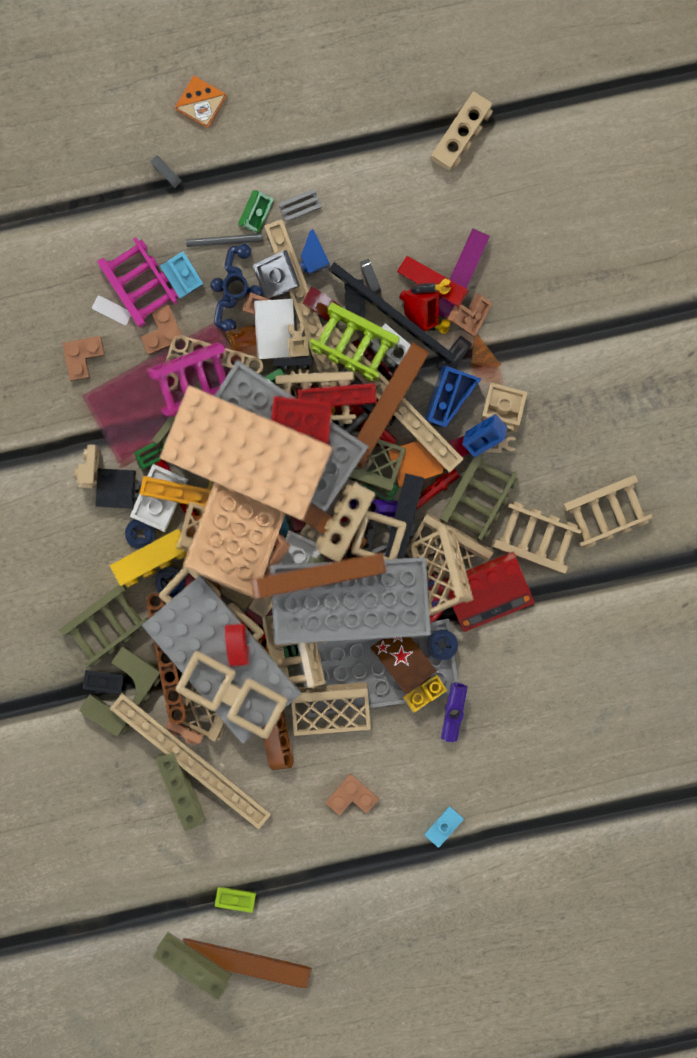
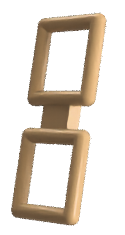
(355, 550)
(164, 595)
(231, 695)

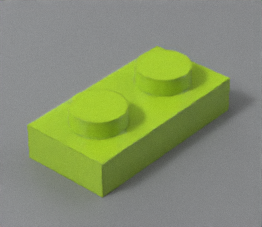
(235, 899)

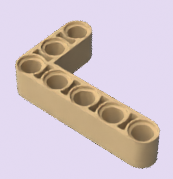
(190, 346)

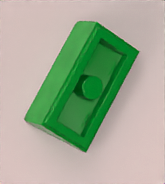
(255, 211)

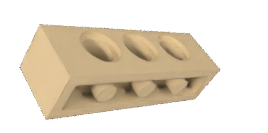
(474, 104)
(363, 497)

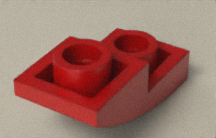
(236, 645)

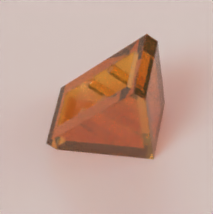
(241, 338)
(482, 355)

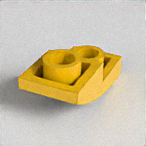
(425, 693)

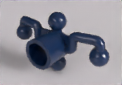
(234, 274)

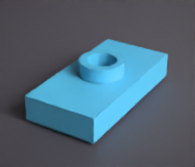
(444, 826)

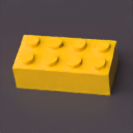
(147, 559)

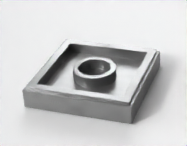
(276, 275)

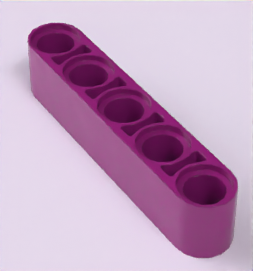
(465, 266)

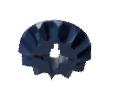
(130, 534)
(167, 573)
(446, 653)

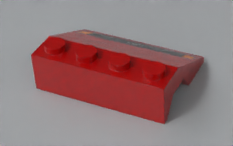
(496, 591)

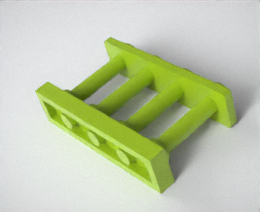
(354, 323)

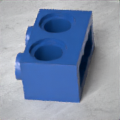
(485, 435)

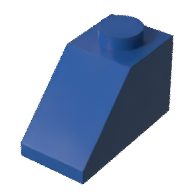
(313, 255)

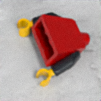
(422, 306)

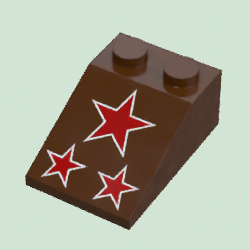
(404, 661)

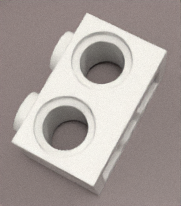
(391, 359)

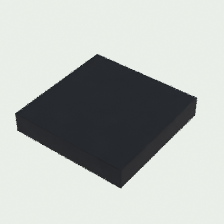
(115, 488)

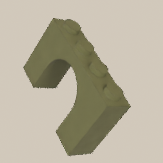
(144, 677)

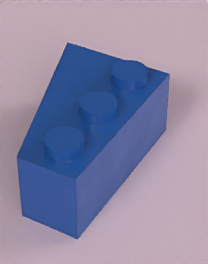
(448, 395)

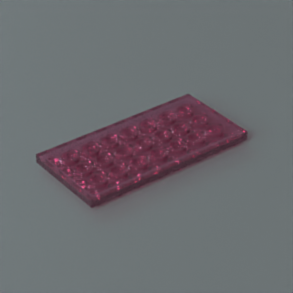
(132, 402)

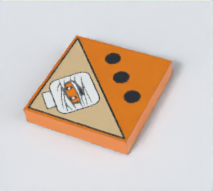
(200, 101)

